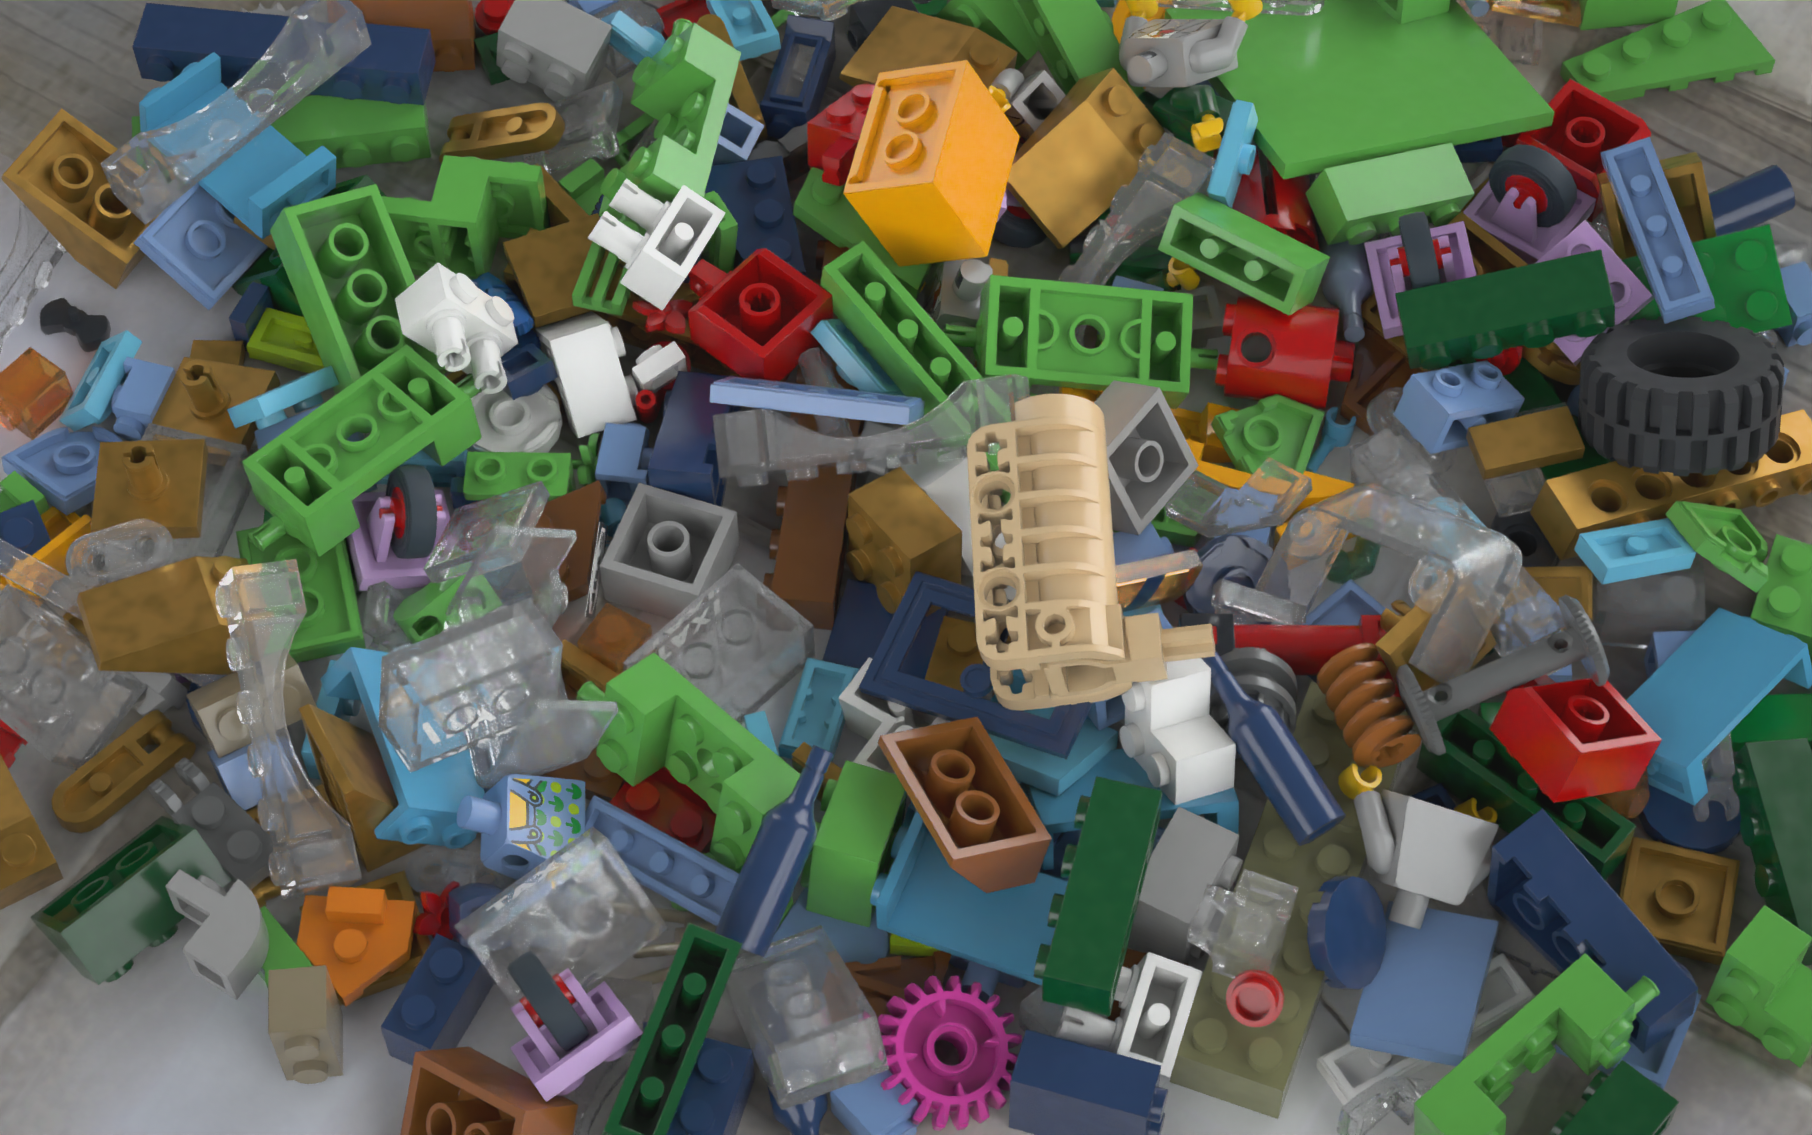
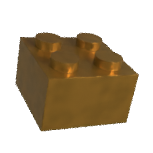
(900, 532)

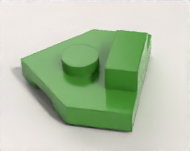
(1271, 429)
(1724, 539)

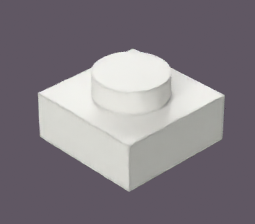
(658, 367)

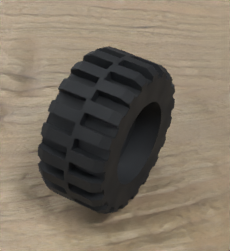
(1681, 395)

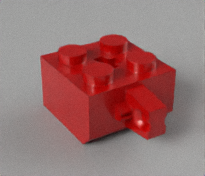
(1583, 129)
(836, 133)
(756, 314)
(1575, 737)

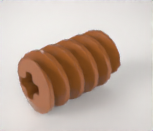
(1366, 709)

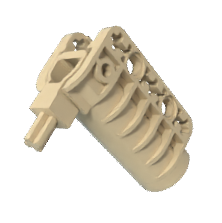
(1061, 544)

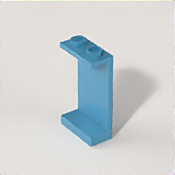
(259, 176)
(1709, 691)
(426, 796)
(1059, 811)
(949, 913)

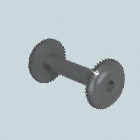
(1504, 674)

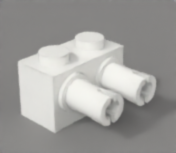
(670, 245)
(459, 325)
(1153, 1014)

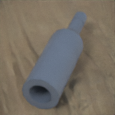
(1346, 283)

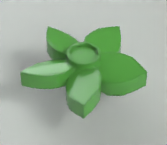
(587, 465)

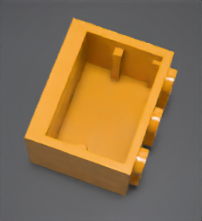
(932, 164)

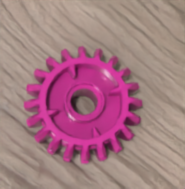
(974, 1033)

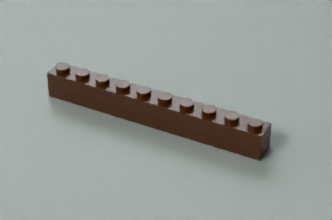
(814, 514)

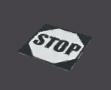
(596, 575)

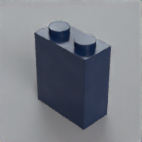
(1083, 1090)

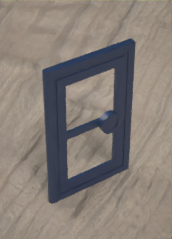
(887, 682)

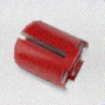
(1283, 203)

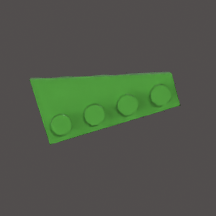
(1672, 53)

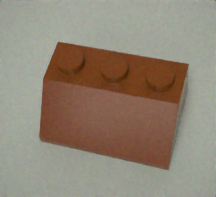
(449, 22)
(970, 802)
(474, 1095)

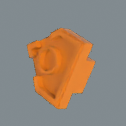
(356, 936)

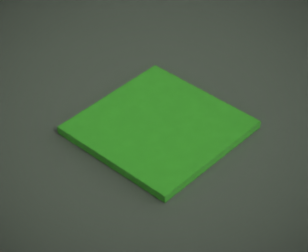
(1368, 88)

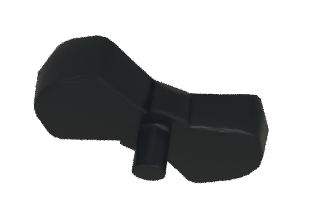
(62, 317)

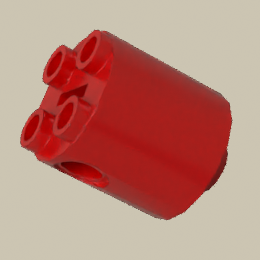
(1301, 354)

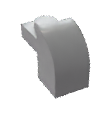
(231, 933)

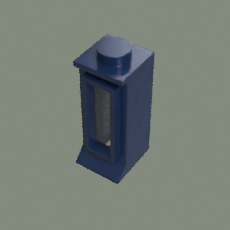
(799, 75)

